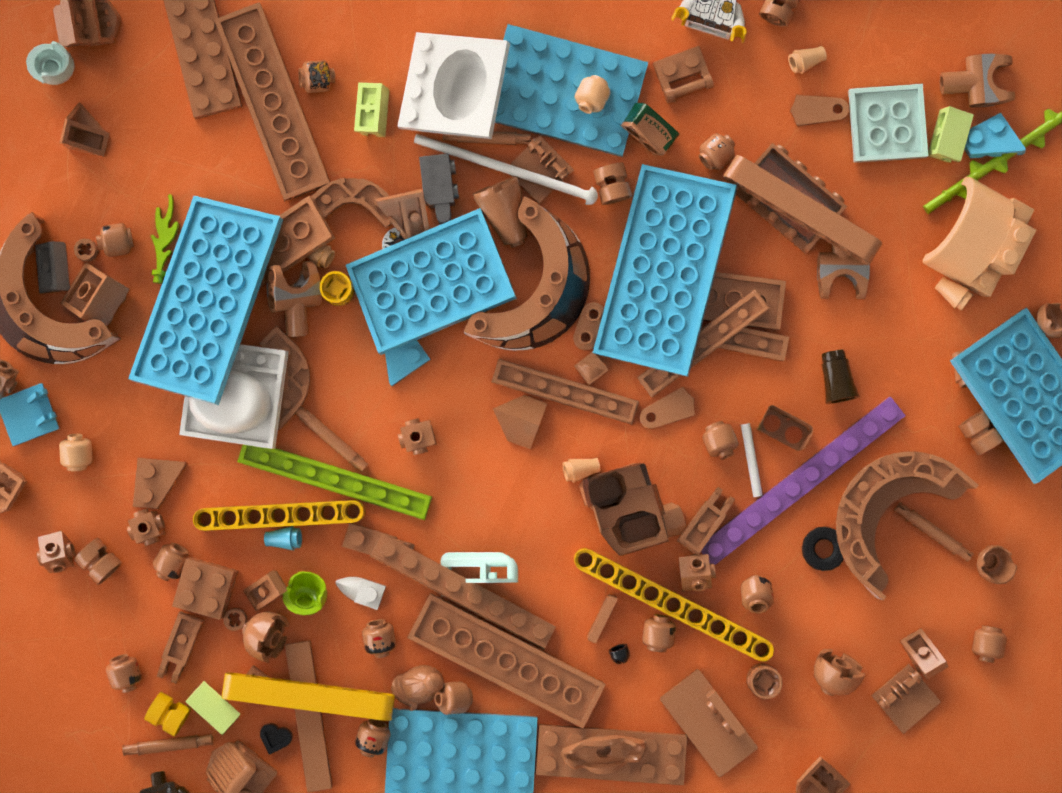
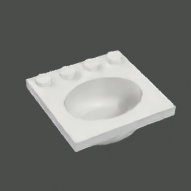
(454, 85)
(249, 402)

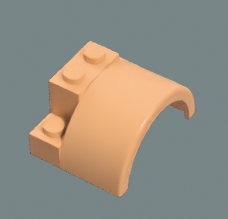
(984, 241)

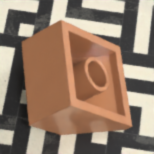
(94, 295)

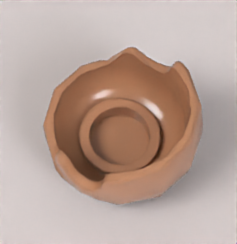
(1050, 319)
(996, 564)

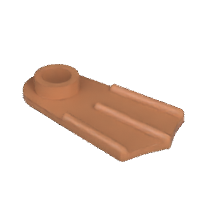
(817, 109)
(669, 409)

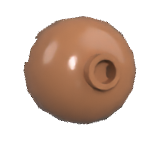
(264, 635)
(836, 673)

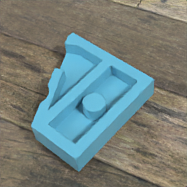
(993, 139)
(405, 361)

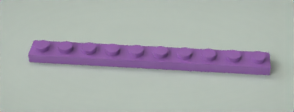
(802, 480)

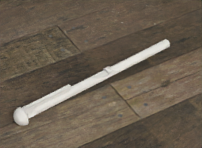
(589, 195)

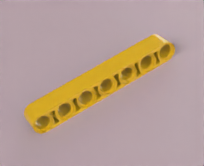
(267, 515)
(308, 696)

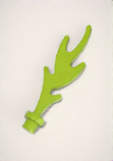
(166, 236)

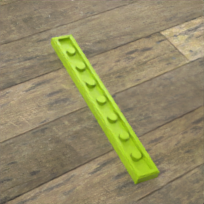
(337, 480)

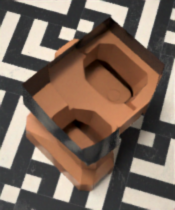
(631, 509)

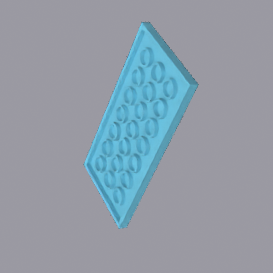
(665, 270)
(206, 299)

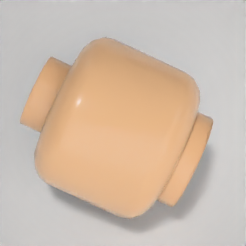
(592, 94)
(76, 452)

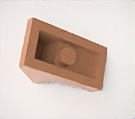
(265, 590)
(924, 654)

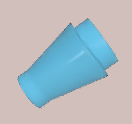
(285, 538)

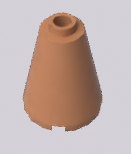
(501, 207)

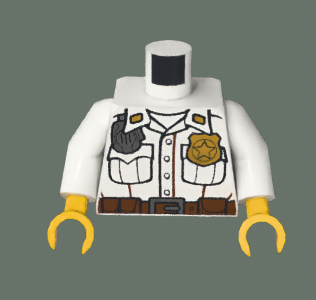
(713, 17)

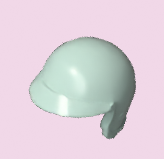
(50, 63)

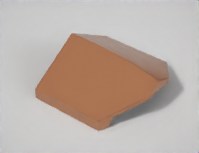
(10, 486)
(821, 779)

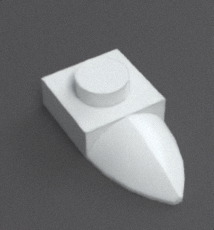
(362, 591)

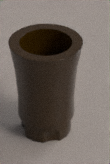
(838, 377)

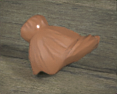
(417, 685)

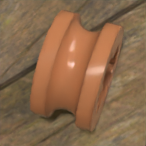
(77, 250)
(227, 620)

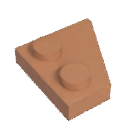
(406, 212)
(154, 481)

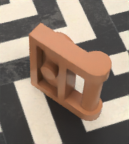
(680, 67)

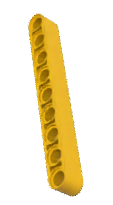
(685, 605)

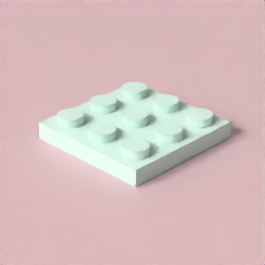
(888, 123)

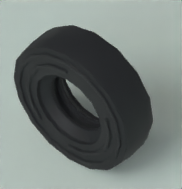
(811, 557)

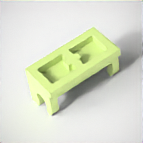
(371, 109)
(950, 134)
(213, 708)

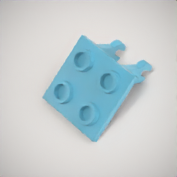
(28, 414)

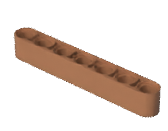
(802, 209)

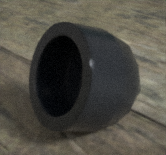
(619, 653)

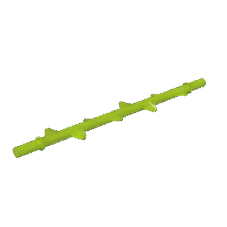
(979, 170)

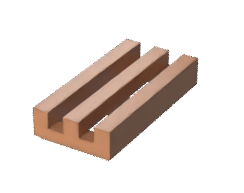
(602, 618)

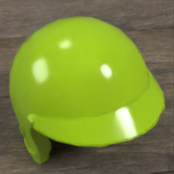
(305, 593)

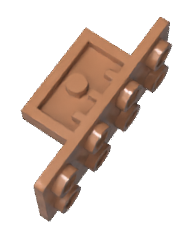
(708, 723)

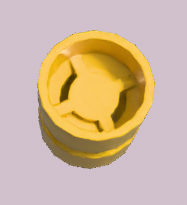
(337, 288)
(167, 714)

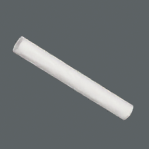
(751, 460)

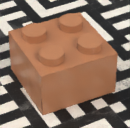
(205, 588)

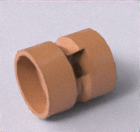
(778, 11)
(616, 191)
(981, 432)
(97, 561)
(764, 681)

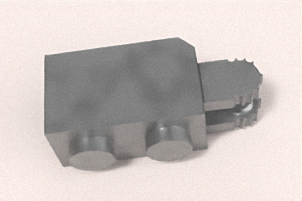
(437, 184)

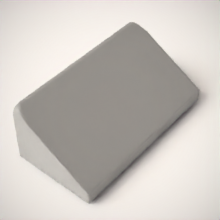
(52, 267)

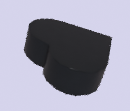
(275, 737)

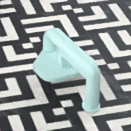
(485, 561)

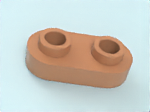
(588, 325)

